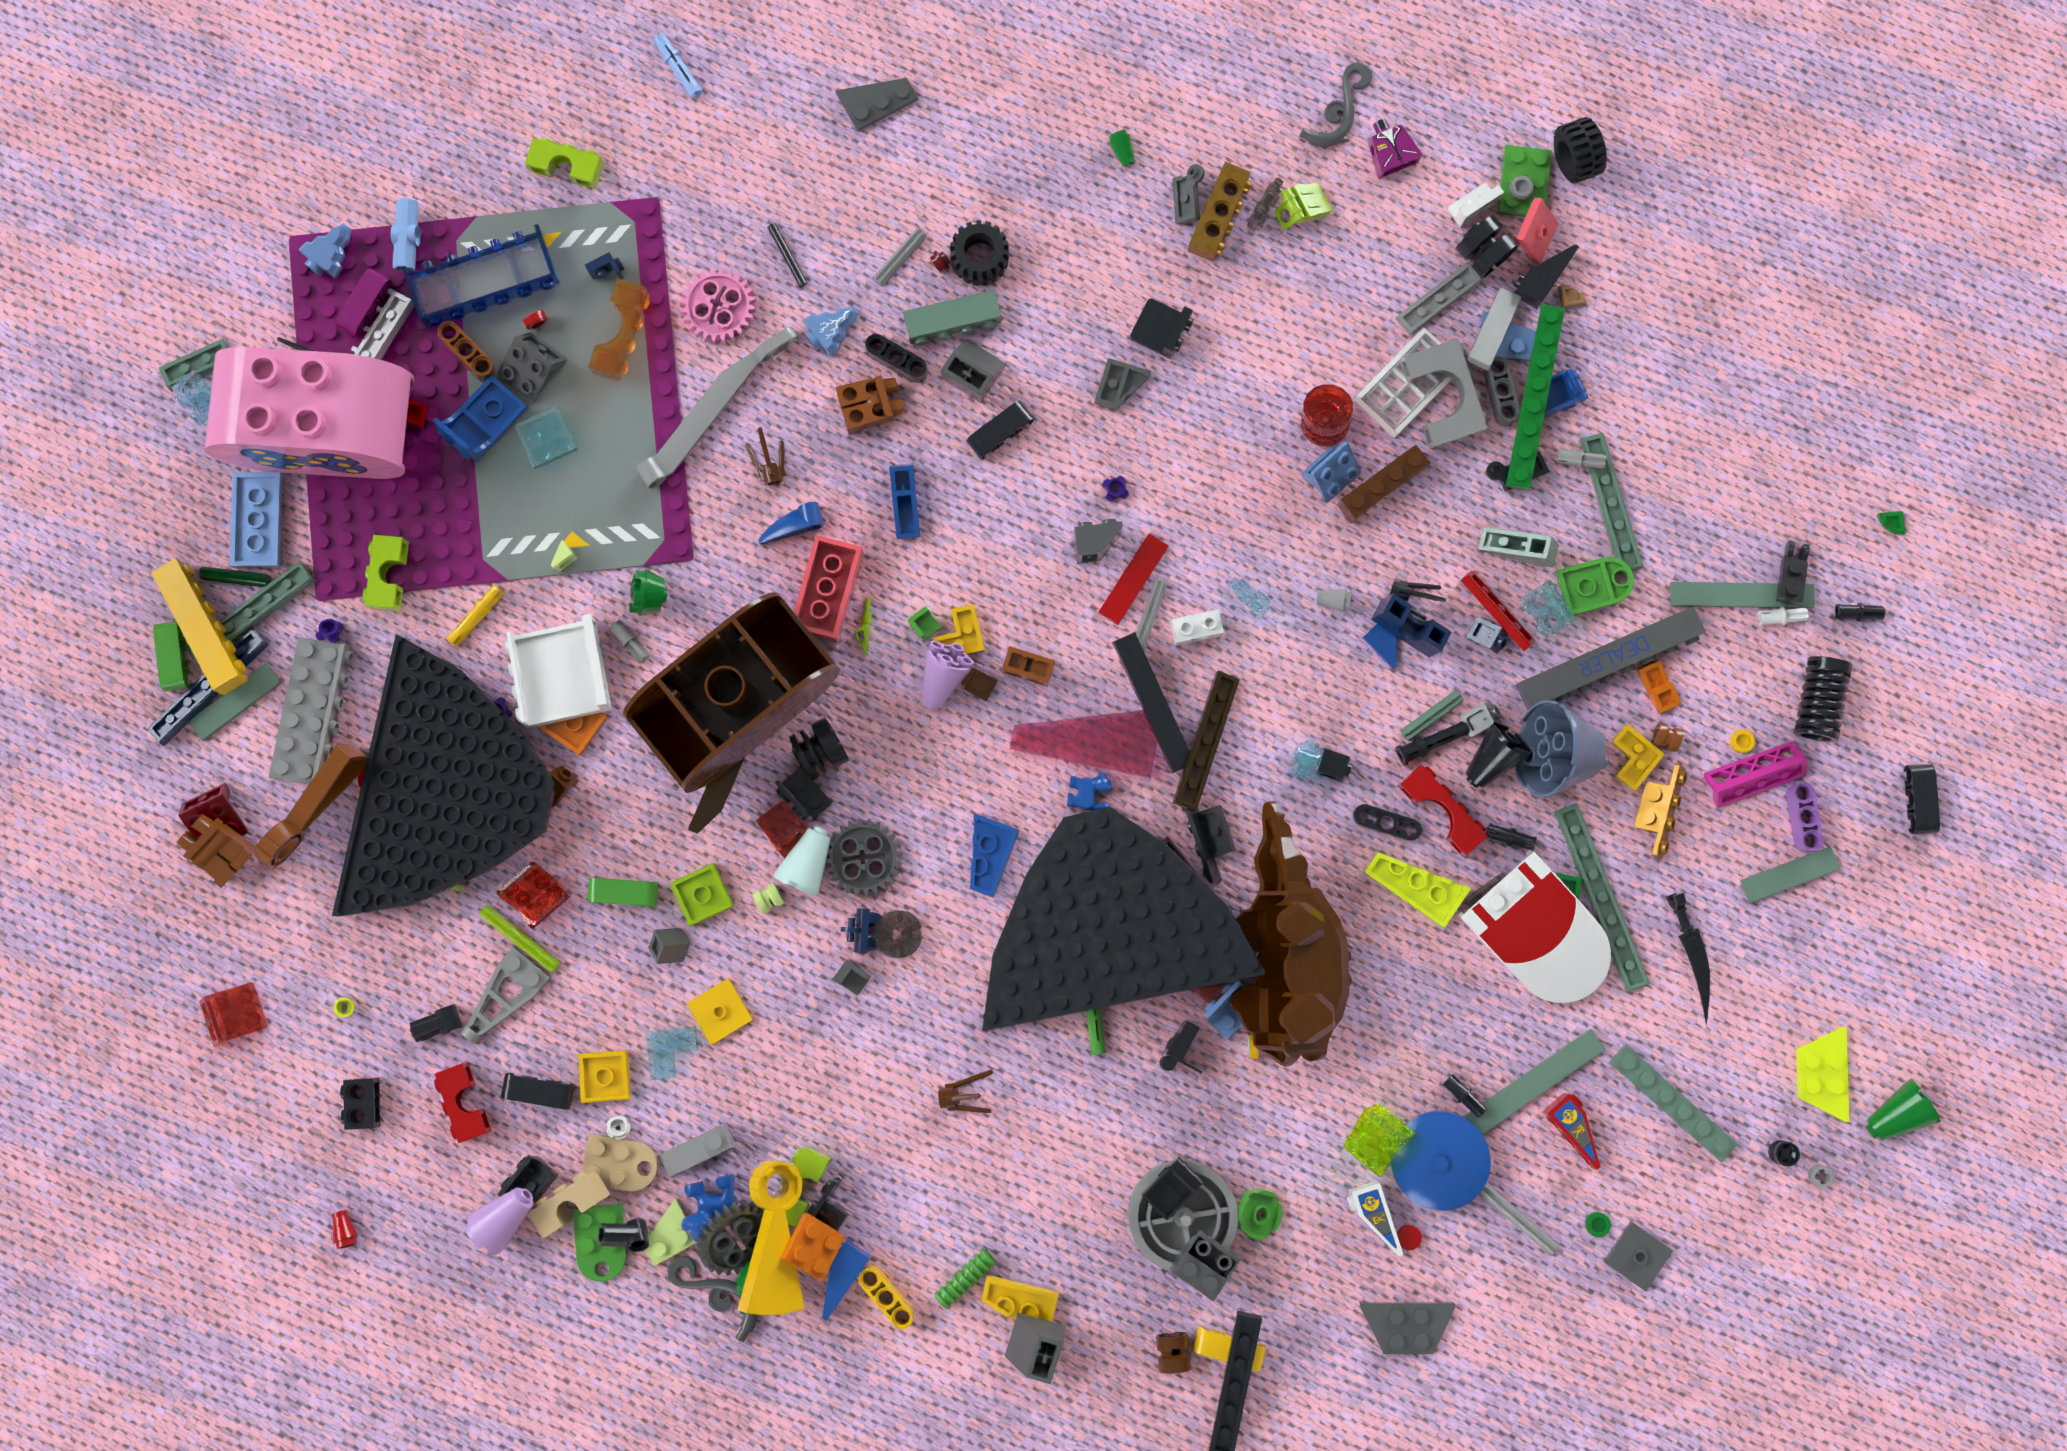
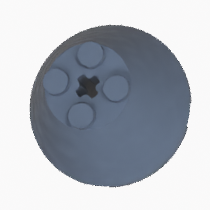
(1562, 750)

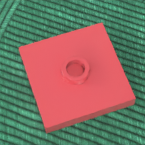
(1537, 230)

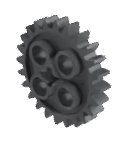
(865, 879)
(718, 1247)

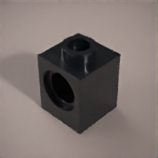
(1334, 765)

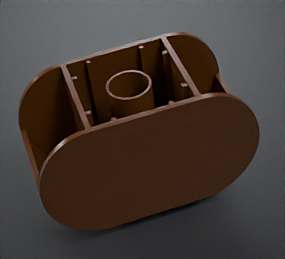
(731, 691)

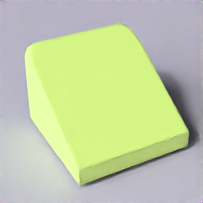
(563, 557)

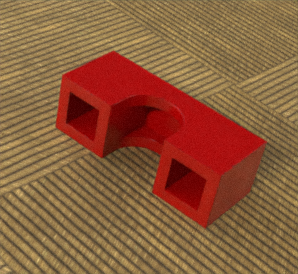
(451, 1085)

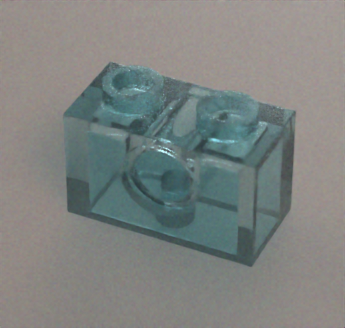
(1305, 760)

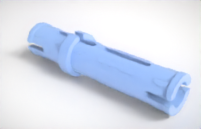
(672, 58)

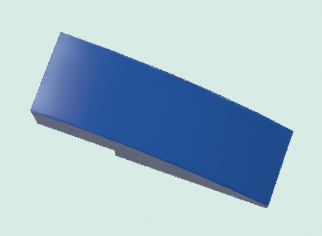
(904, 501)

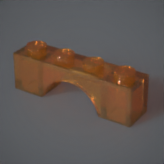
(611, 358)

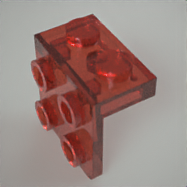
(533, 893)

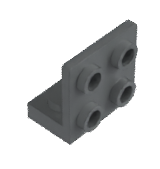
(529, 365)

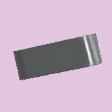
(1500, 402)

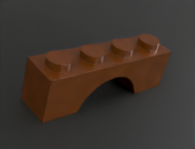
(1383, 483)

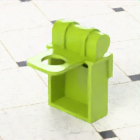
(1303, 203)

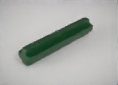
(234, 576)

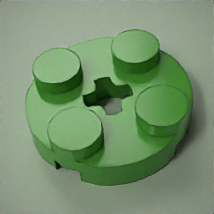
(1248, 1207)

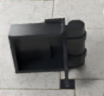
(1178, 1047)
(1172, 1188)

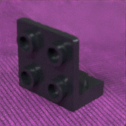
(804, 794)

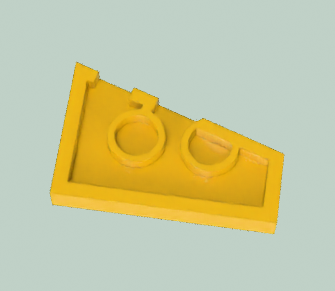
(1016, 1297)

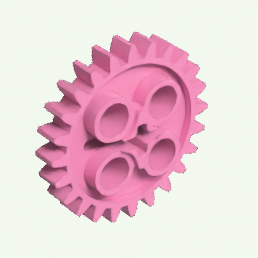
(698, 299)

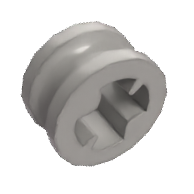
(1826, 1182)

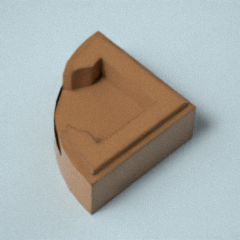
(1570, 297)

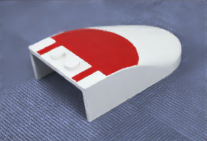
(1542, 933)

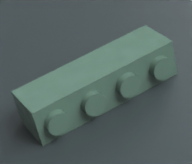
(952, 317)

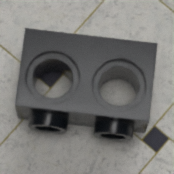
(368, 1103)

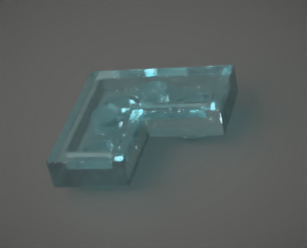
(1256, 602)
(663, 1045)

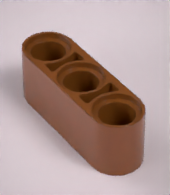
(458, 344)

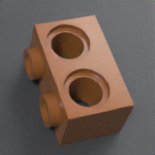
(1028, 666)

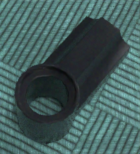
(440, 1022)
(630, 1235)

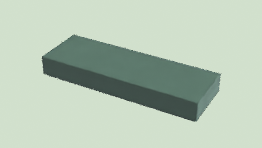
(199, 360)

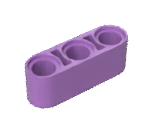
(1810, 807)

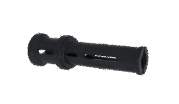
(1421, 747)

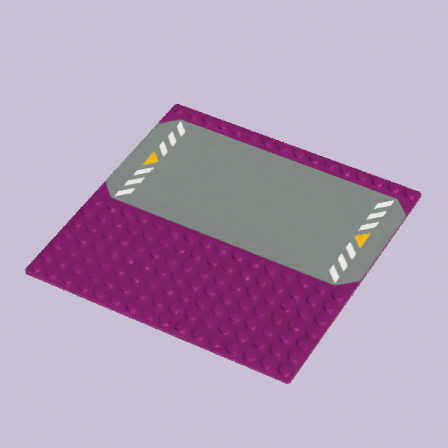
(502, 514)

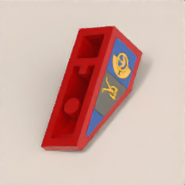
(1573, 1124)

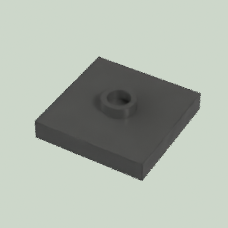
(1638, 1256)

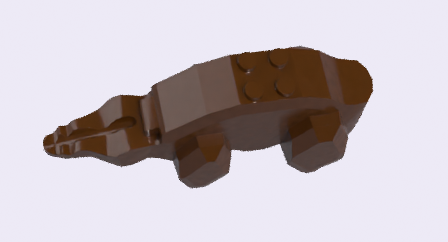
(1300, 949)

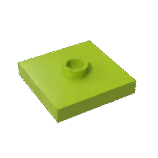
(702, 894)

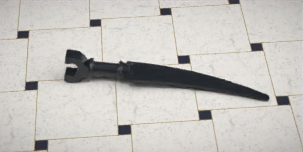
(1694, 949)

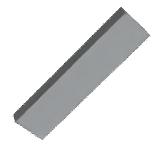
(1438, 298)
(1494, 328)

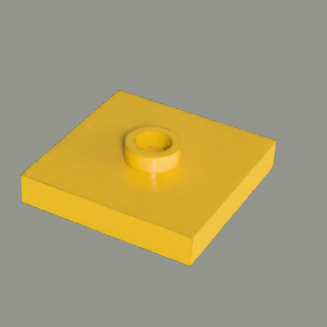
(719, 1011)
(604, 1076)

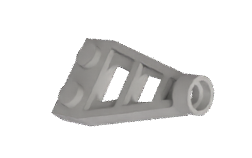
(524, 973)

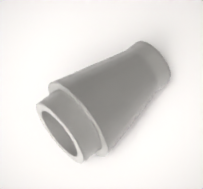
(1335, 599)

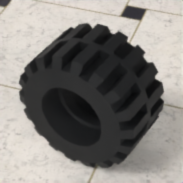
(1580, 150)
(985, 270)

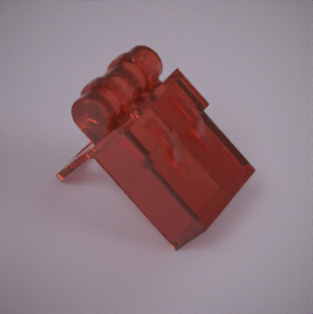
(781, 828)

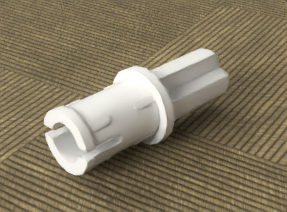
(1782, 616)

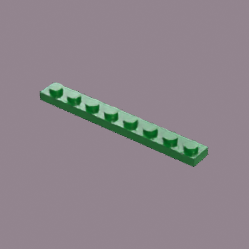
(1535, 397)

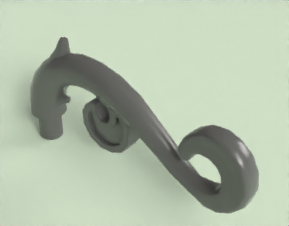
(1346, 108)
(715, 1300)

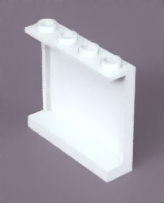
(558, 673)

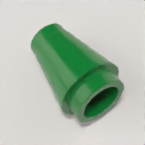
(1122, 147)

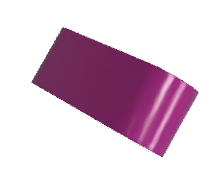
(362, 302)

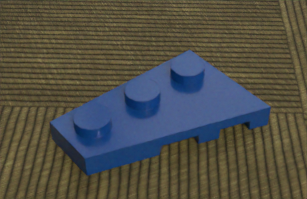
(991, 853)

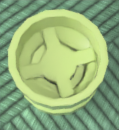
(768, 898)

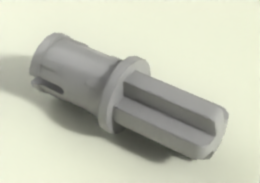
(1580, 459)
(629, 641)

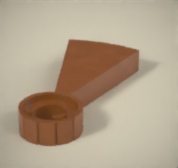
(330, 781)

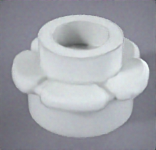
(618, 1121)

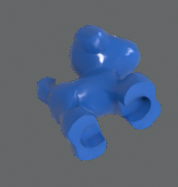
(707, 1204)

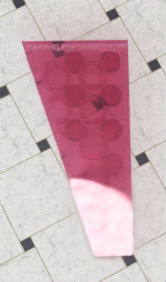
(1103, 741)

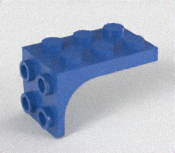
(481, 420)

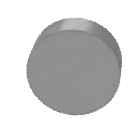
(1521, 188)

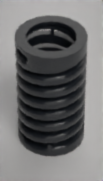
(1829, 695)

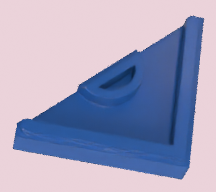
(1383, 643)

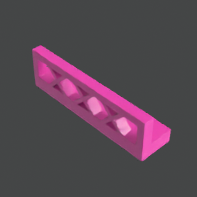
(1760, 777)

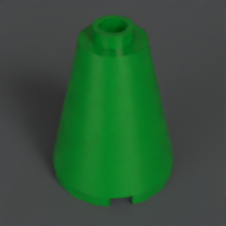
(1902, 1113)

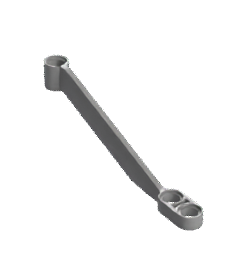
(657, 468)

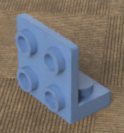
(1220, 1013)

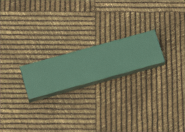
(235, 702)
(1789, 874)

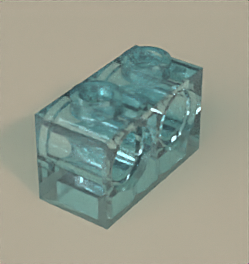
(196, 402)
(1553, 605)

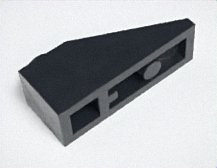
(1541, 278)

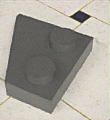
(1119, 383)

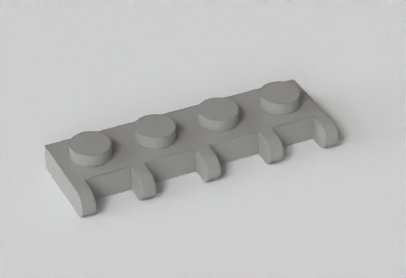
(385, 326)

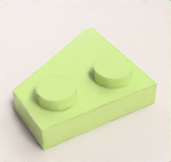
(667, 1236)

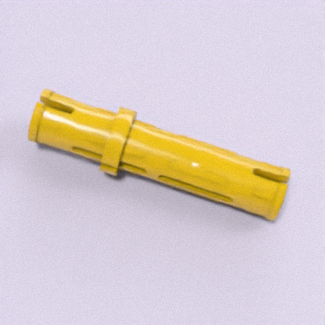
(475, 615)

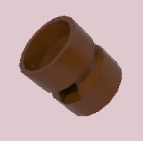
(1173, 1361)

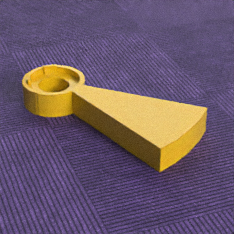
(772, 1283)

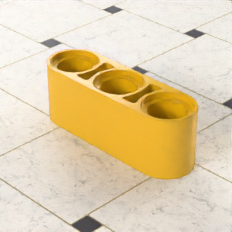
(890, 1308)
(1216, 1346)

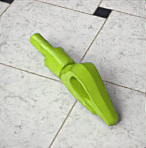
(865, 627)

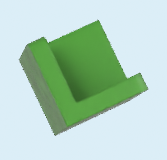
(924, 624)

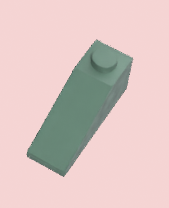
(1520, 546)

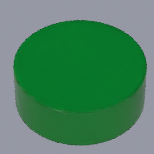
(1597, 1224)

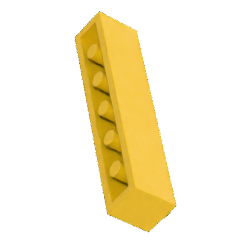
(200, 626)

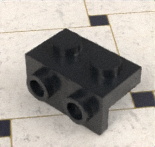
(531, 1175)

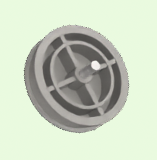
(1208, 1210)

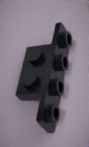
(1211, 838)
(825, 1209)

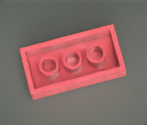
(828, 587)

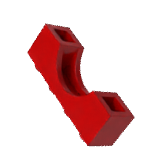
(1463, 832)

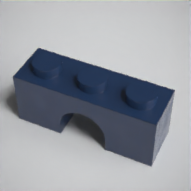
(1424, 636)

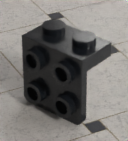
(1161, 327)

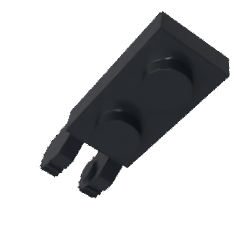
(1793, 575)

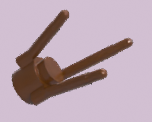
(771, 472)
(949, 1097)

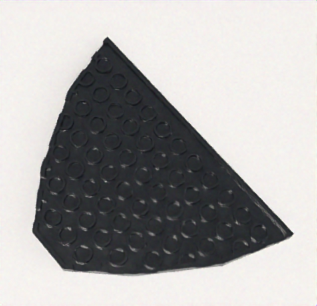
(441, 790)
(1110, 924)

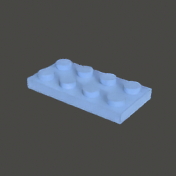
(256, 519)

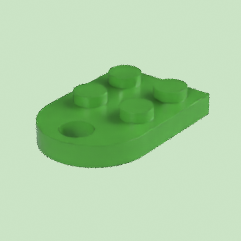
(1593, 584)
(588, 1250)

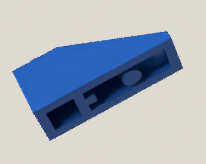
(843, 1272)

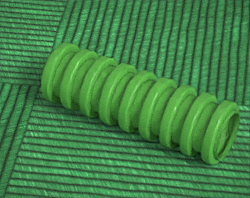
(965, 1278)

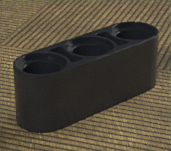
(889, 350)
(999, 429)
(1922, 798)
(537, 1092)

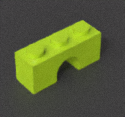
(546, 156)
(384, 553)
(810, 1165)

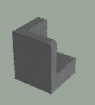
(668, 945)
(852, 977)

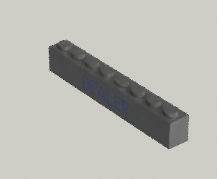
(1612, 657)

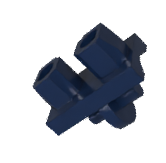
(862, 941)

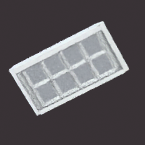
(1392, 399)

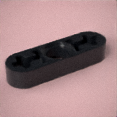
(1371, 810)

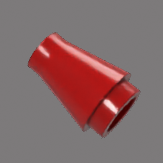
(343, 1230)

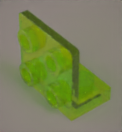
(1377, 1138)

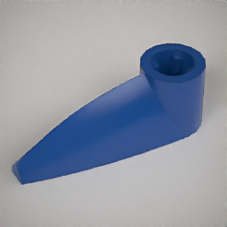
(797, 522)

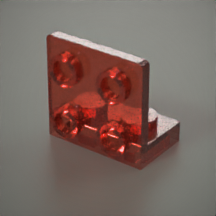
(233, 1013)

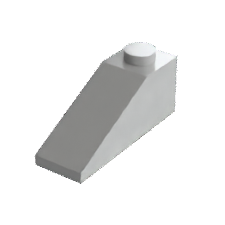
(697, 1150)

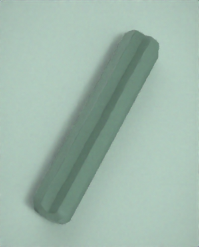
(1432, 715)

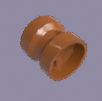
(1666, 737)

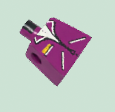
(1392, 149)

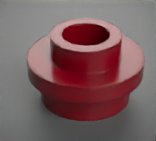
(940, 261)

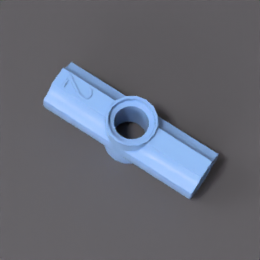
(405, 234)

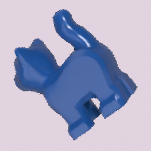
(1086, 792)

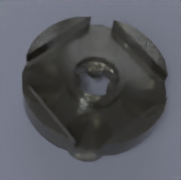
(884, 934)

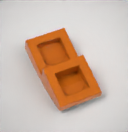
(1658, 687)

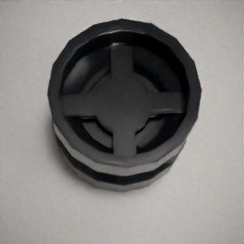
(1788, 1155)

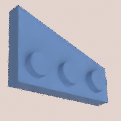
(1516, 343)

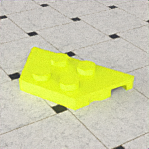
(1824, 1074)

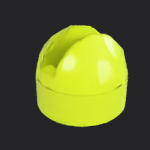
(339, 1004)

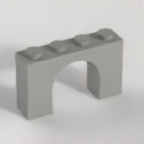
(1449, 360)

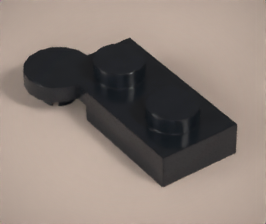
(1497, 471)

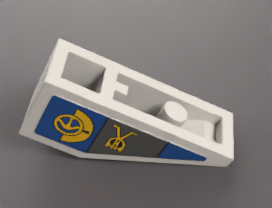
(1372, 1209)

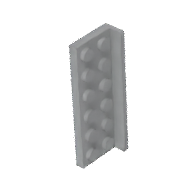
(310, 709)

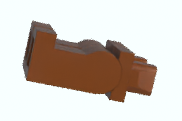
(867, 403)
(217, 850)

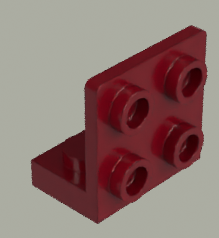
(212, 805)

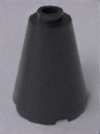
(1496, 755)

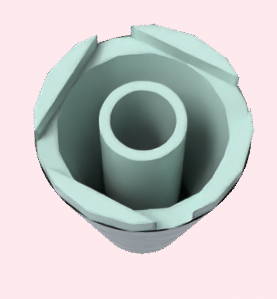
(805, 862)

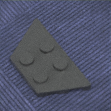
(1408, 1325)

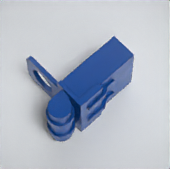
(1565, 392)

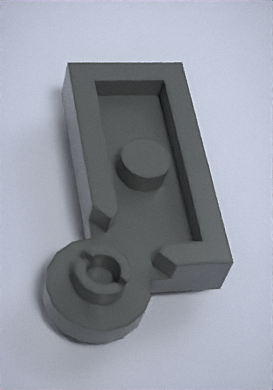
(1186, 195)

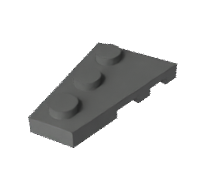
(875, 101)

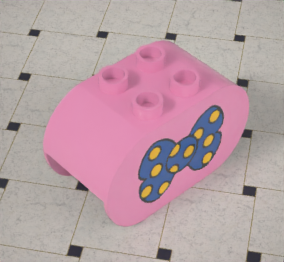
(308, 412)

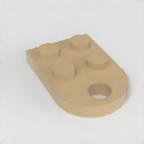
(619, 1162)

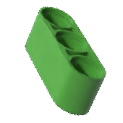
(170, 656)
(622, 892)

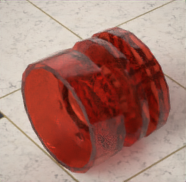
(1330, 403)

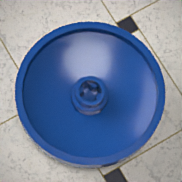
(1443, 1162)

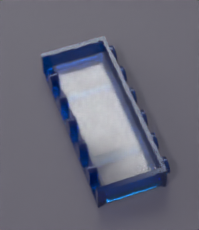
(482, 278)

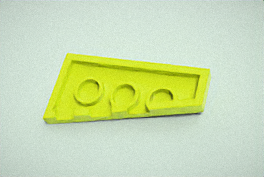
(1424, 891)

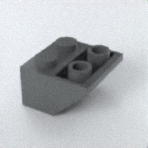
(972, 370)
(1095, 540)
(1205, 1264)
(1035, 1347)

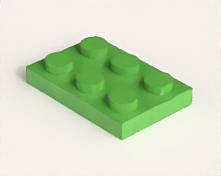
(1526, 162)

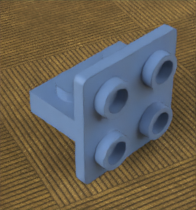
(1332, 471)

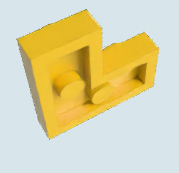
(967, 630)
(1641, 757)

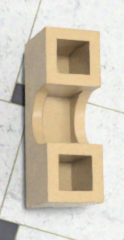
(553, 1214)

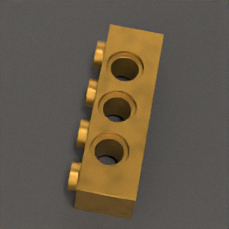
(1229, 178)

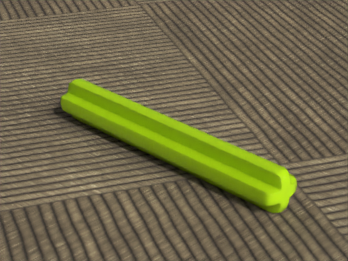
(519, 938)

